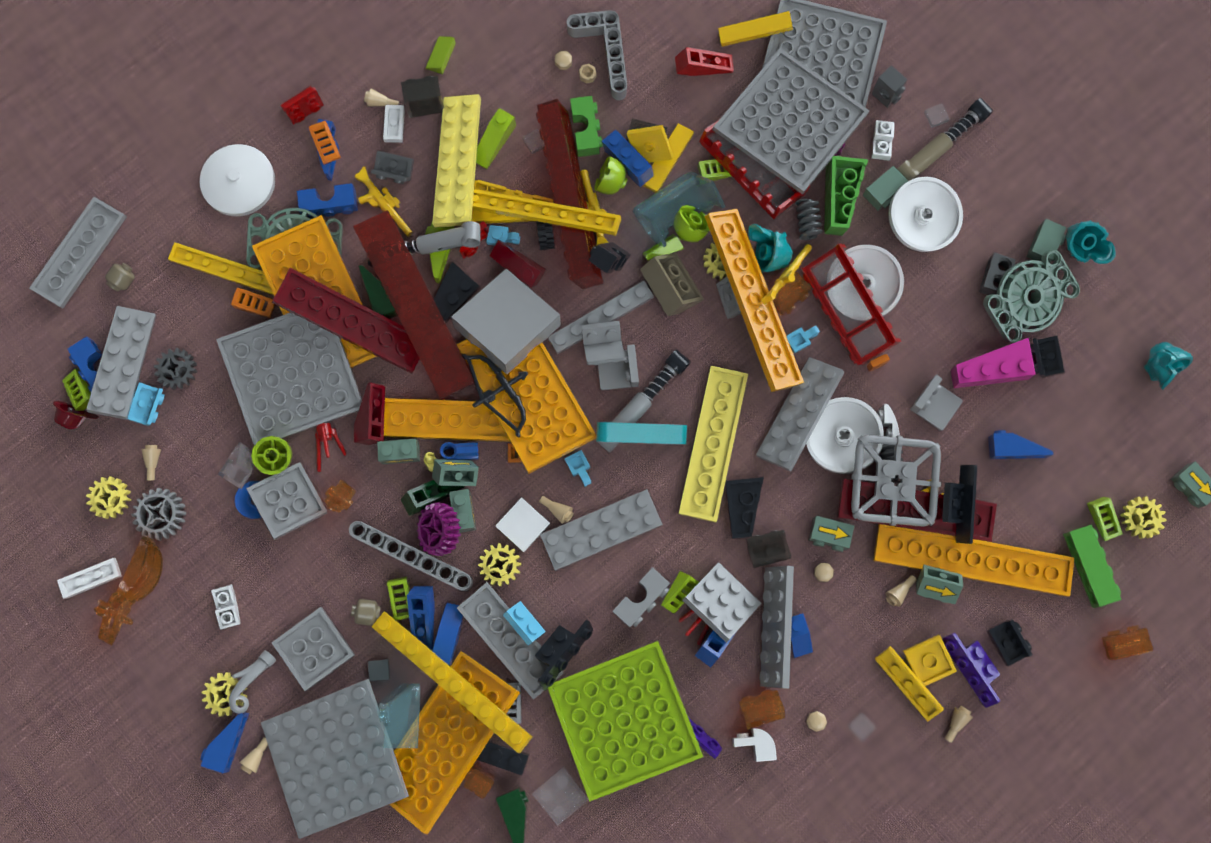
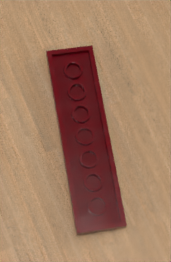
(346, 319)
(983, 519)

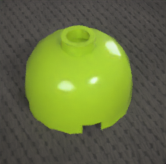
(611, 177)
(690, 224)
(271, 455)

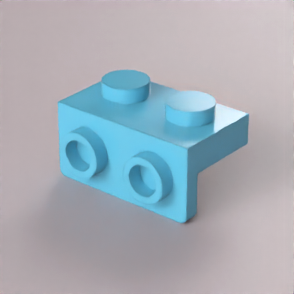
(145, 404)
(524, 623)

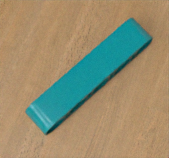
(641, 433)

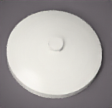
(237, 180)
(925, 214)
(880, 273)
(838, 431)

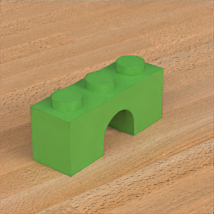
(584, 111)

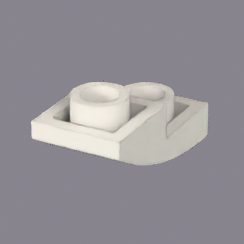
(882, 140)
(888, 420)
(226, 606)

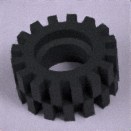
(545, 235)

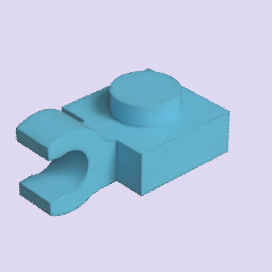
(501, 233)
(799, 339)
(578, 465)

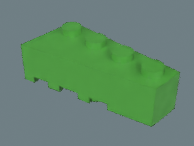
(841, 191)

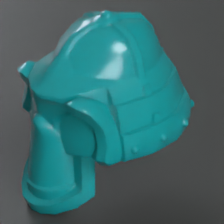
(1088, 242)
(771, 248)
(1166, 362)

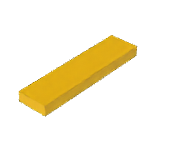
(755, 28)
(661, 169)
(909, 683)

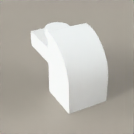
(762, 743)

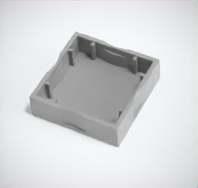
(506, 321)

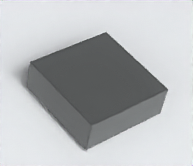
(379, 670)

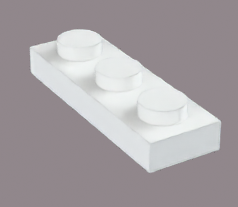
(89, 578)

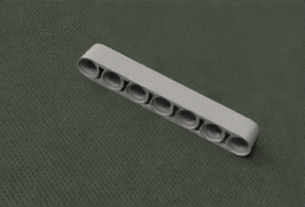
(401, 555)

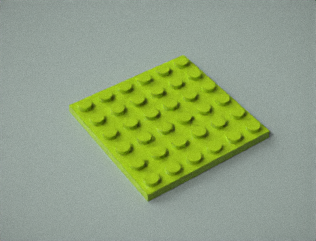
(624, 721)

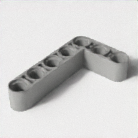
(611, 46)

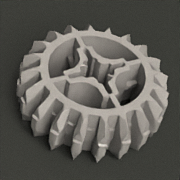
(163, 508)

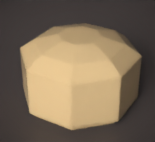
(563, 60)
(587, 73)
(823, 572)
(816, 721)

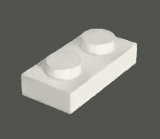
(394, 123)

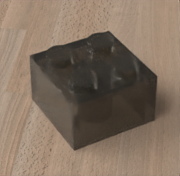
(422, 96)

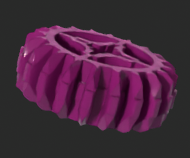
(438, 529)

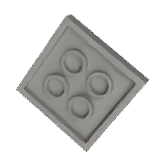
(286, 501)
(722, 602)
(313, 649)

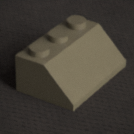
(671, 283)

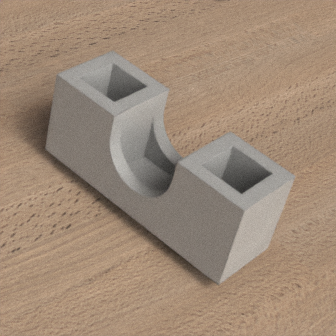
(631, 612)

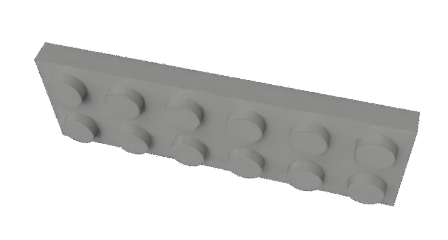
(78, 252)
(121, 363)
(800, 414)
(601, 530)
(485, 614)
(776, 627)

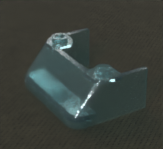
(659, 210)
(401, 716)

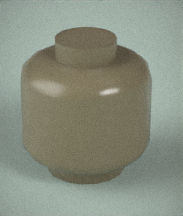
(119, 277)
(365, 612)

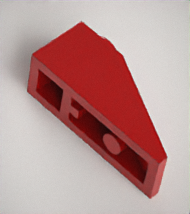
(703, 62)

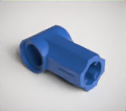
(462, 451)

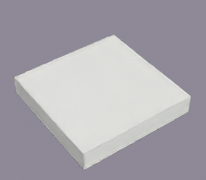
(522, 524)

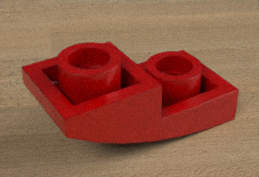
(467, 251)

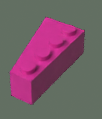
(999, 366)

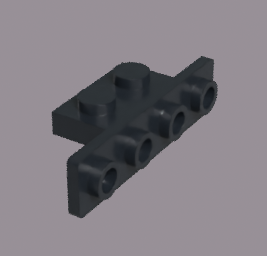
(960, 503)
(559, 650)

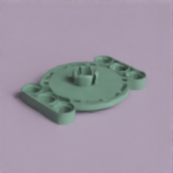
(282, 224)
(1044, 302)

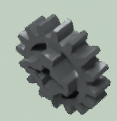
(168, 365)

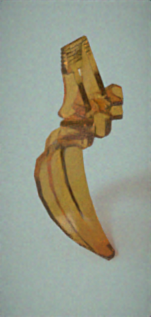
(138, 582)

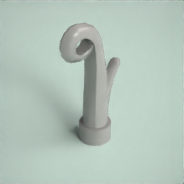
(248, 675)

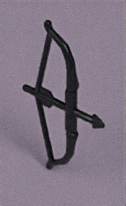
(489, 395)

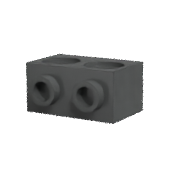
(994, 274)

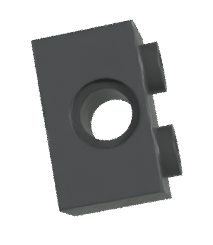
(889, 87)

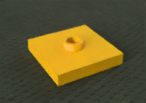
(651, 143)
(930, 660)

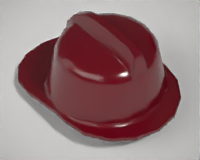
(70, 418)

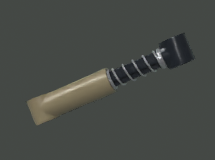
(912, 168)

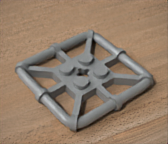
(906, 473)

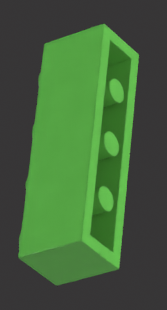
(1092, 566)

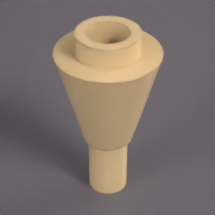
(375, 98)
(151, 456)
(560, 511)
(897, 594)
(960, 718)
(252, 760)

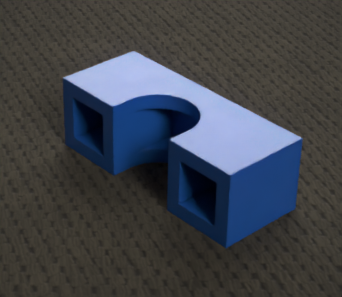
(635, 164)
(343, 201)
(84, 355)

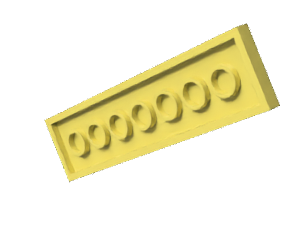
(457, 161)
(713, 444)

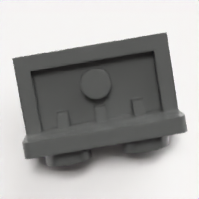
(393, 167)

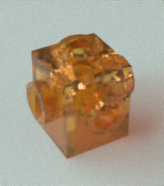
(339, 496)

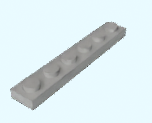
(607, 312)

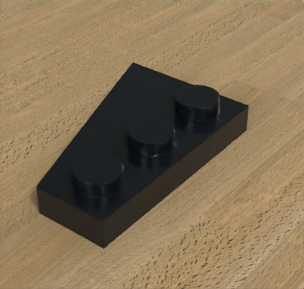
(454, 292)
(743, 502)

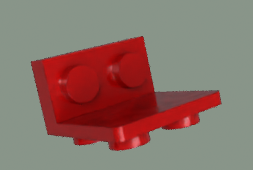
(302, 105)

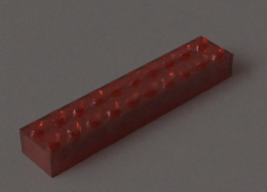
(568, 189)
(413, 305)

